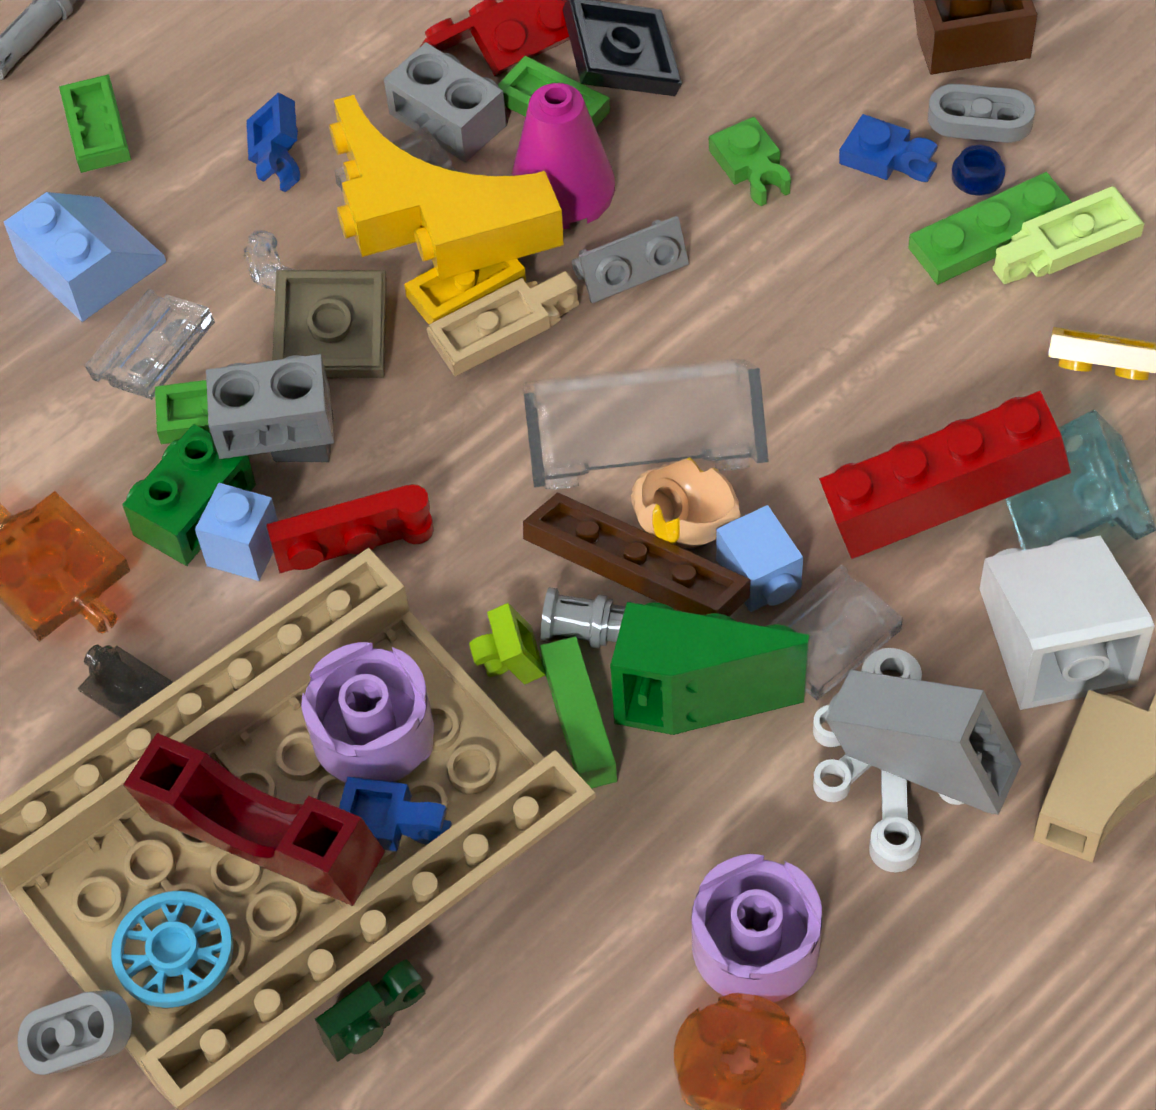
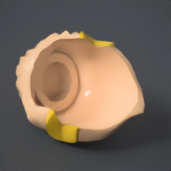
(684, 503)

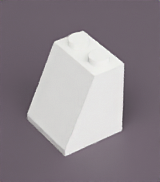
(1065, 620)

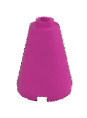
(566, 145)

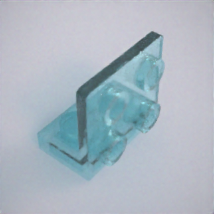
(1095, 492)

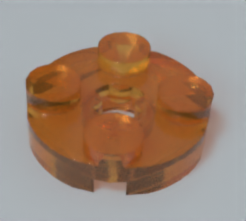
(719, 1030)

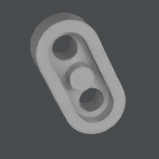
(981, 113)
(74, 1032)

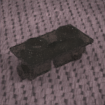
(119, 680)

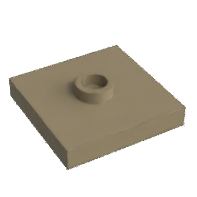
(332, 316)

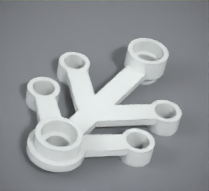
(893, 788)

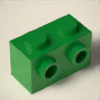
(176, 492)

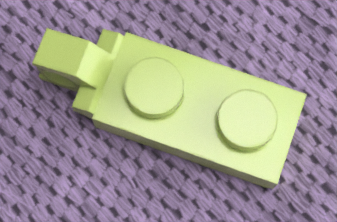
(1068, 236)

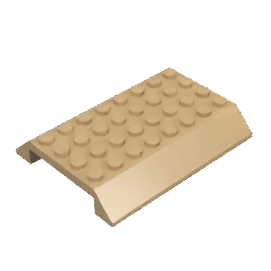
(88, 853)

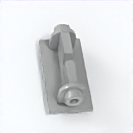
(632, 259)

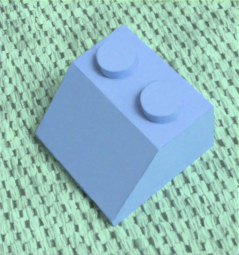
(80, 250)

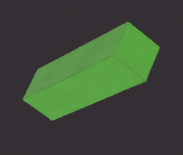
(578, 712)

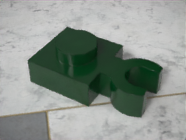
(361, 1016)

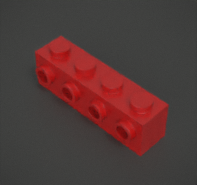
(946, 474)

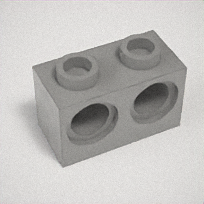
(446, 99)
(270, 412)

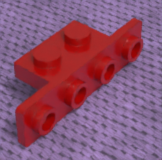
(505, 30)

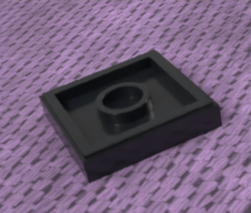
(621, 46)

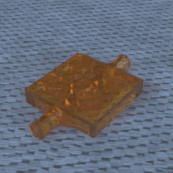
(55, 567)

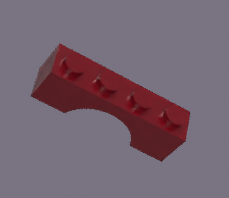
(299, 841)

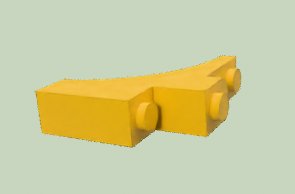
(450, 214)

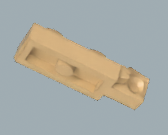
(501, 321)

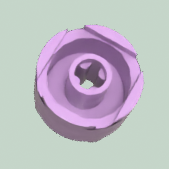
(368, 713)
(785, 920)

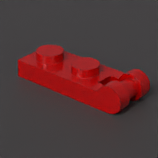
(351, 527)

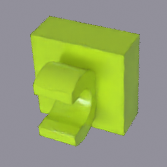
(509, 646)

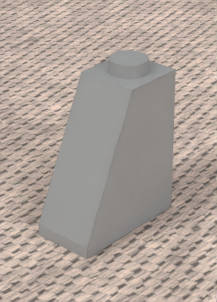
(926, 735)

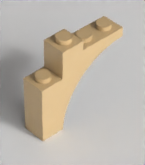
(1100, 776)

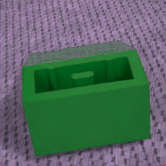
(700, 670)

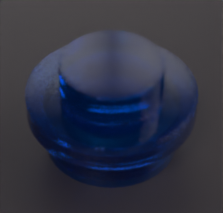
(978, 170)

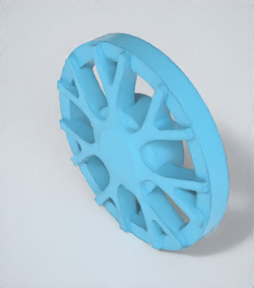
(172, 949)

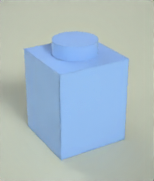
(235, 531)
(762, 552)

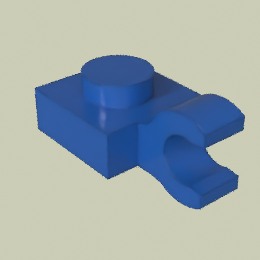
(270, 137)
(884, 147)
(391, 814)

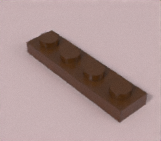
(635, 558)

